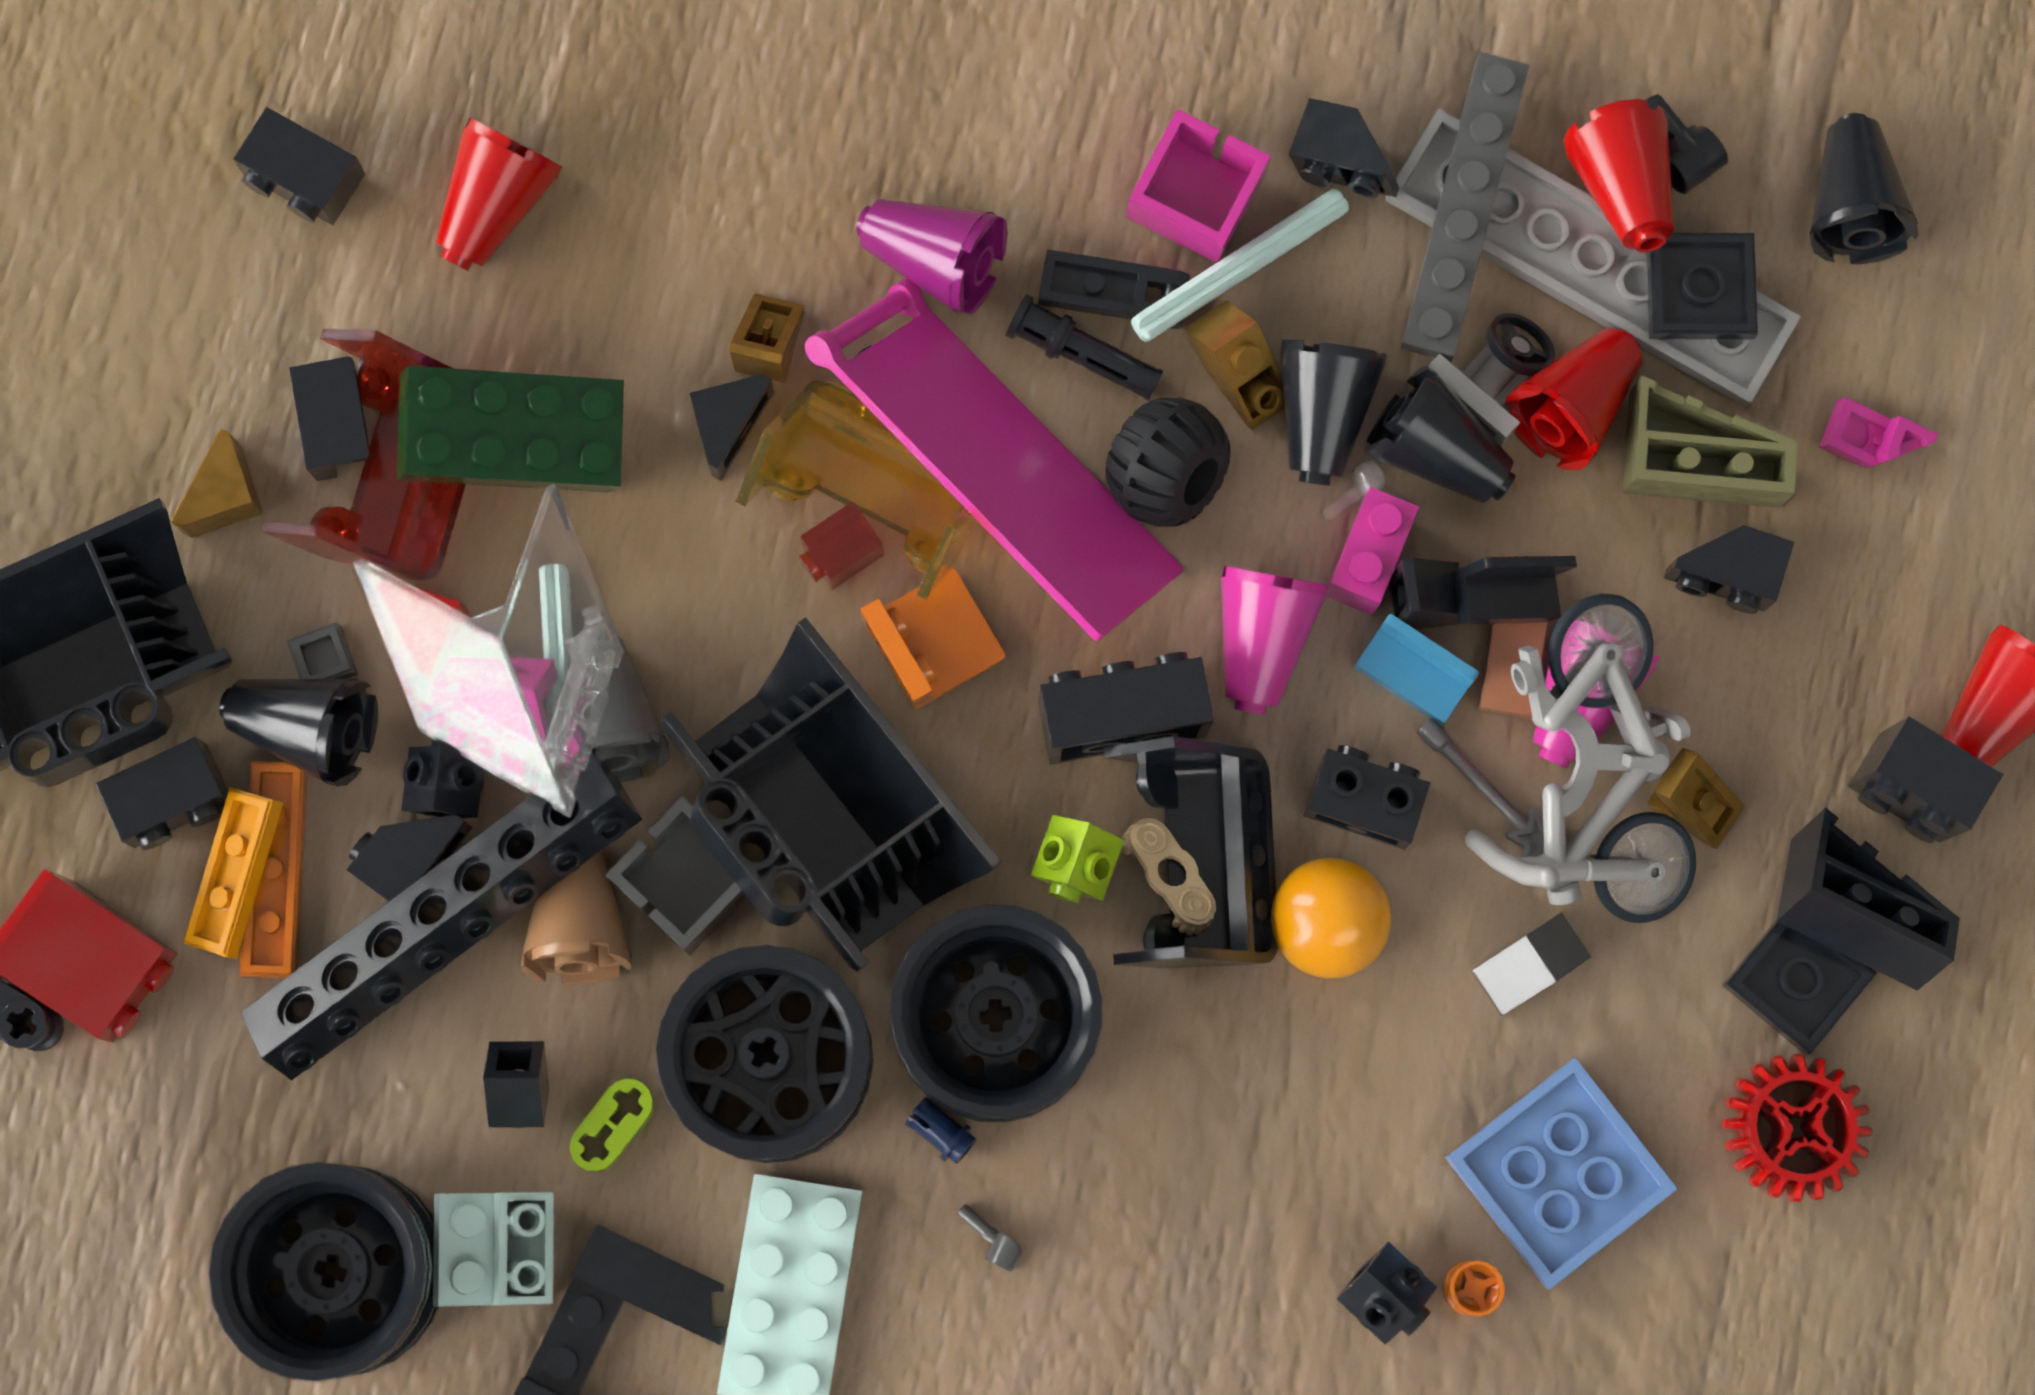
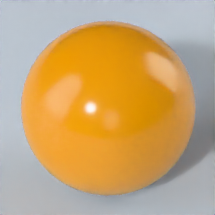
(1331, 918)

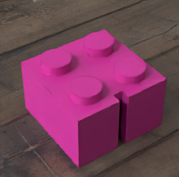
(1191, 193)

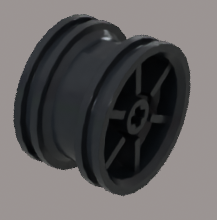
(987, 940)
(253, 1251)

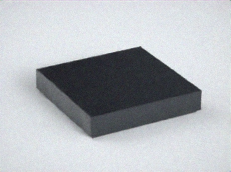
(1703, 287)
(1798, 985)

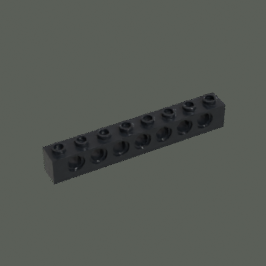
(435, 921)

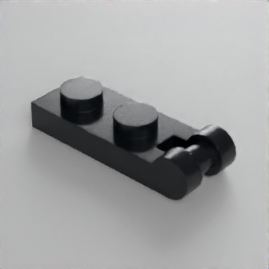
(1103, 284)

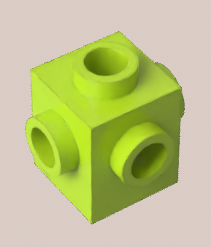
(1076, 859)

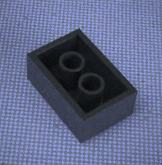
(1124, 706)

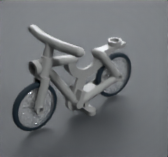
(1647, 859)

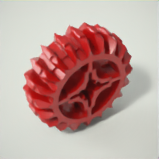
(1819, 1143)

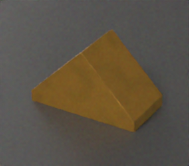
(767, 337)
(219, 492)

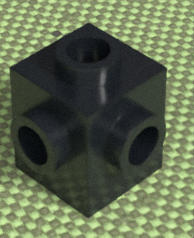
(441, 782)
(1388, 1294)

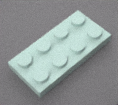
(789, 1288)

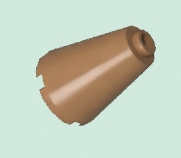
(577, 929)

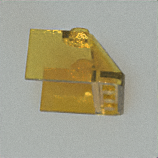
(846, 452)

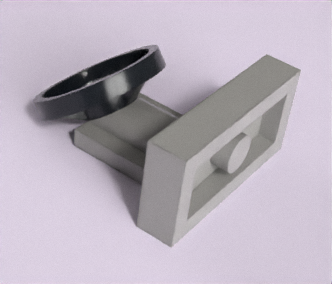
(1497, 372)

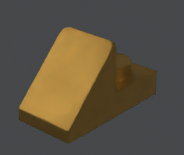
(1696, 798)

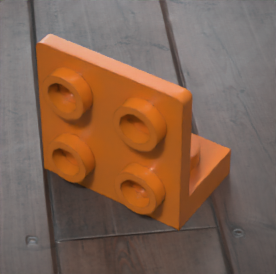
(933, 641)

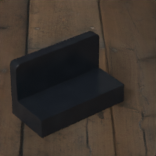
(329, 415)
(1510, 589)

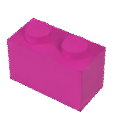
(1371, 551)

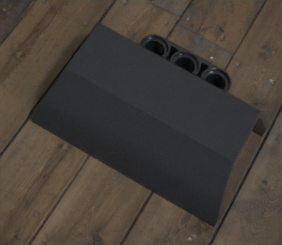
(90, 639)
(829, 803)

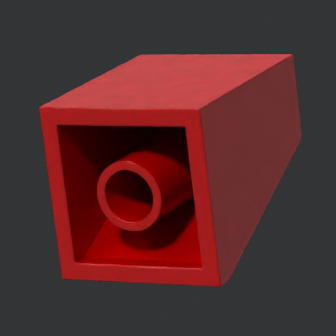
(81, 956)

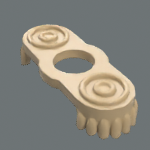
(1189, 902)

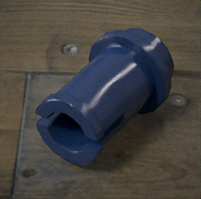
(941, 1131)

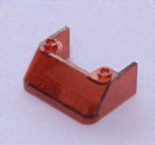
(391, 521)

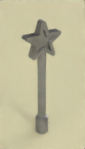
(1528, 832)

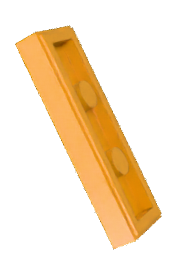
(233, 873)

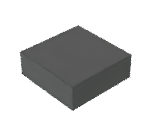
(322, 654)

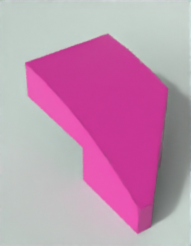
(1870, 437)

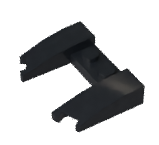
(606, 1276)

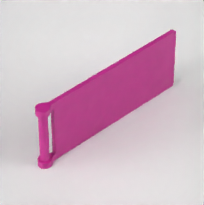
(999, 462)

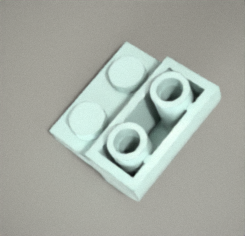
(493, 1249)

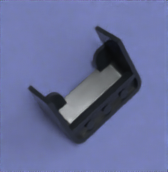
(1223, 818)

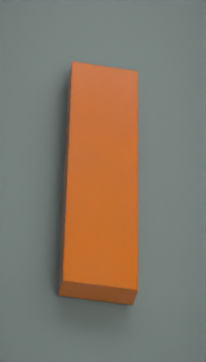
(273, 927)

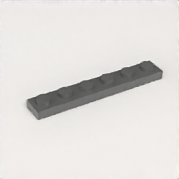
(1465, 206)

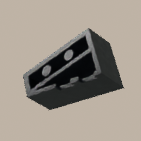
(1863, 909)

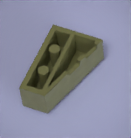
(1702, 454)

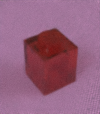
(840, 546)

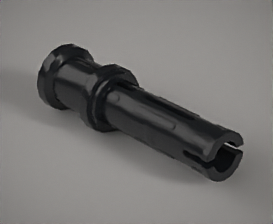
(1061, 337)

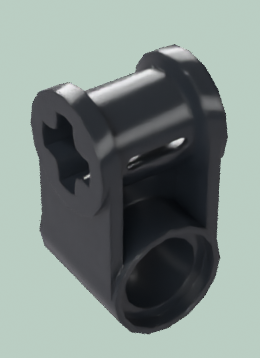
(16, 1008)

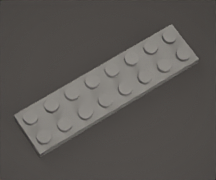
(1569, 251)

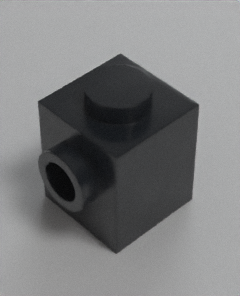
(513, 1095)

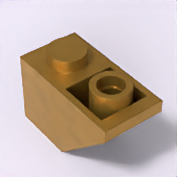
(1239, 362)

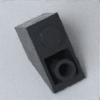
(1340, 150)
(1737, 566)

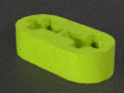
(601, 1117)

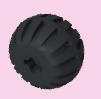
(1168, 461)

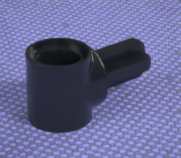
(1693, 150)

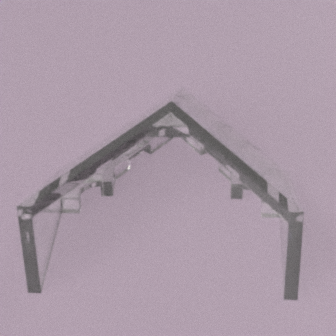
(516, 682)

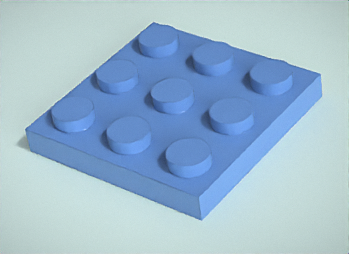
(1561, 1173)

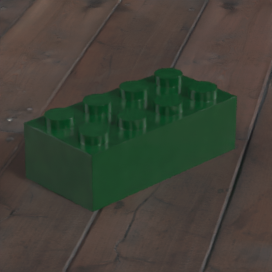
(509, 429)

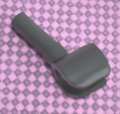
(1004, 1250)

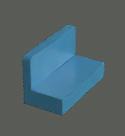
(1416, 669)

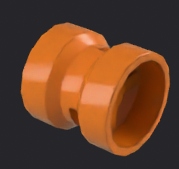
(1482, 1285)

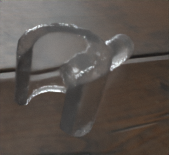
(1365, 476)

